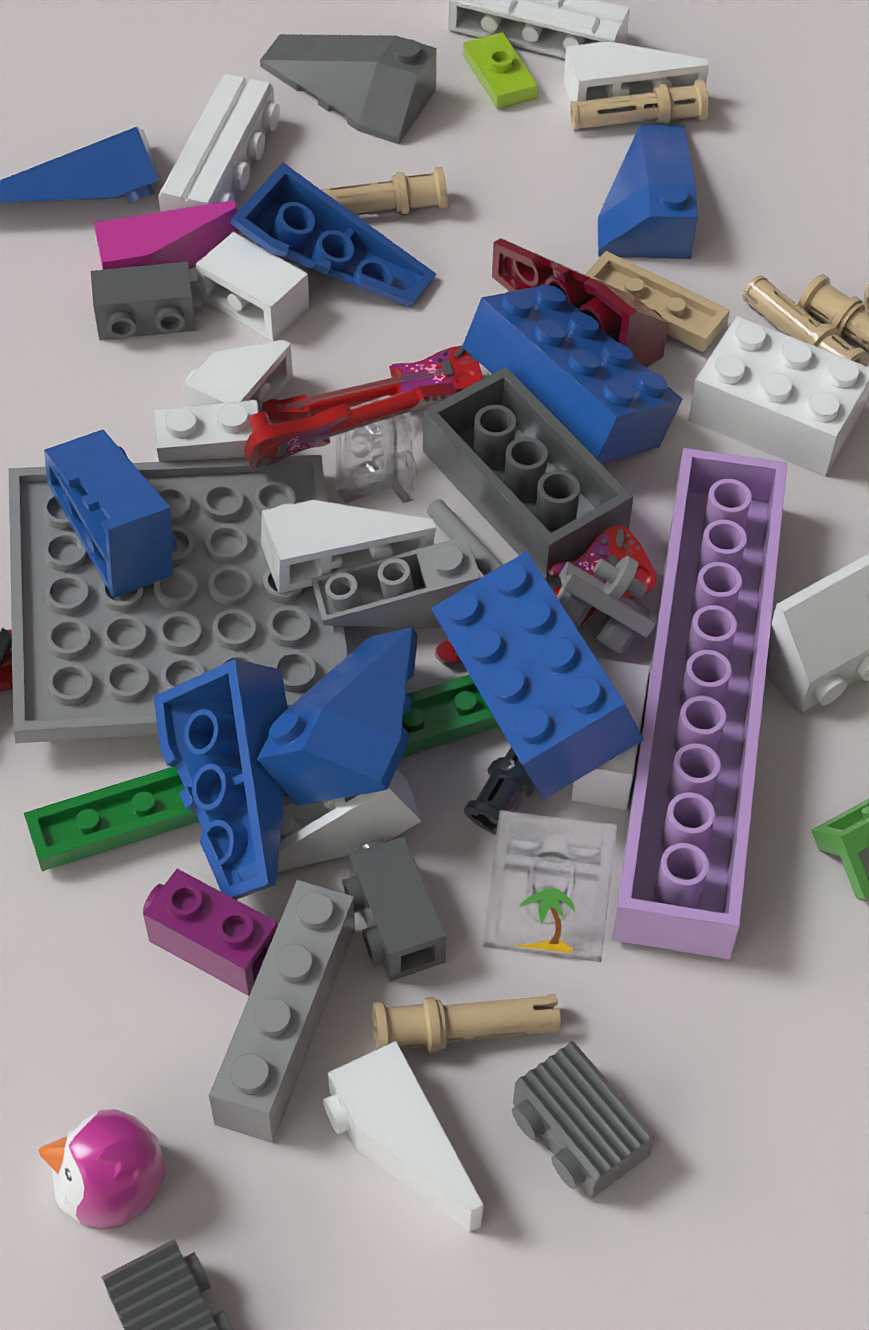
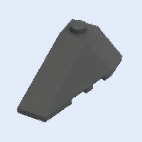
(368, 78)

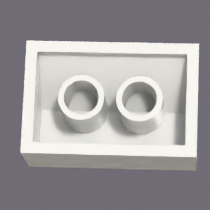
(822, 638)

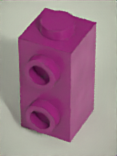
(209, 929)

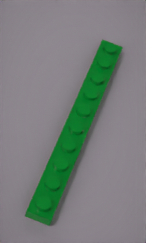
(153, 802)

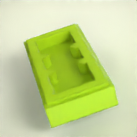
(500, 70)

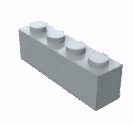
(283, 1012)

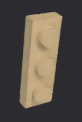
(688, 315)

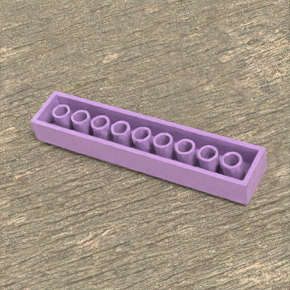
(703, 709)

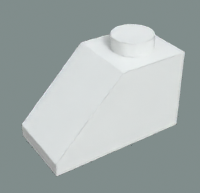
(241, 375)

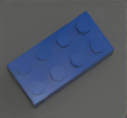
(574, 370)
(537, 675)

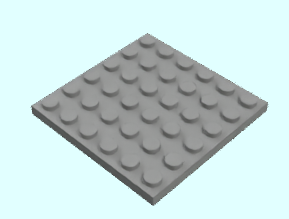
(96, 660)

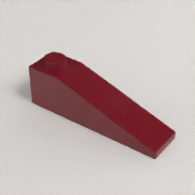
(616, 311)

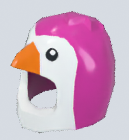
(105, 1169)

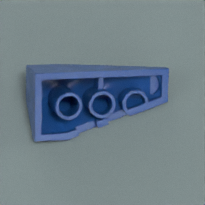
(101, 170)
(652, 198)
(318, 232)
(213, 738)

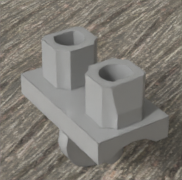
(624, 616)

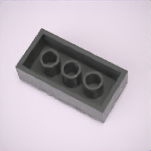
(523, 470)

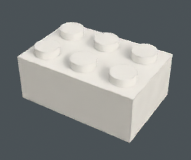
(780, 395)

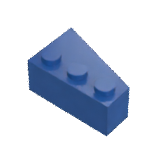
(112, 511)

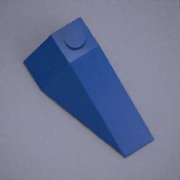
(347, 727)

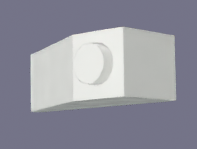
(625, 69)
(329, 537)
(612, 781)
(345, 824)
(399, 1132)

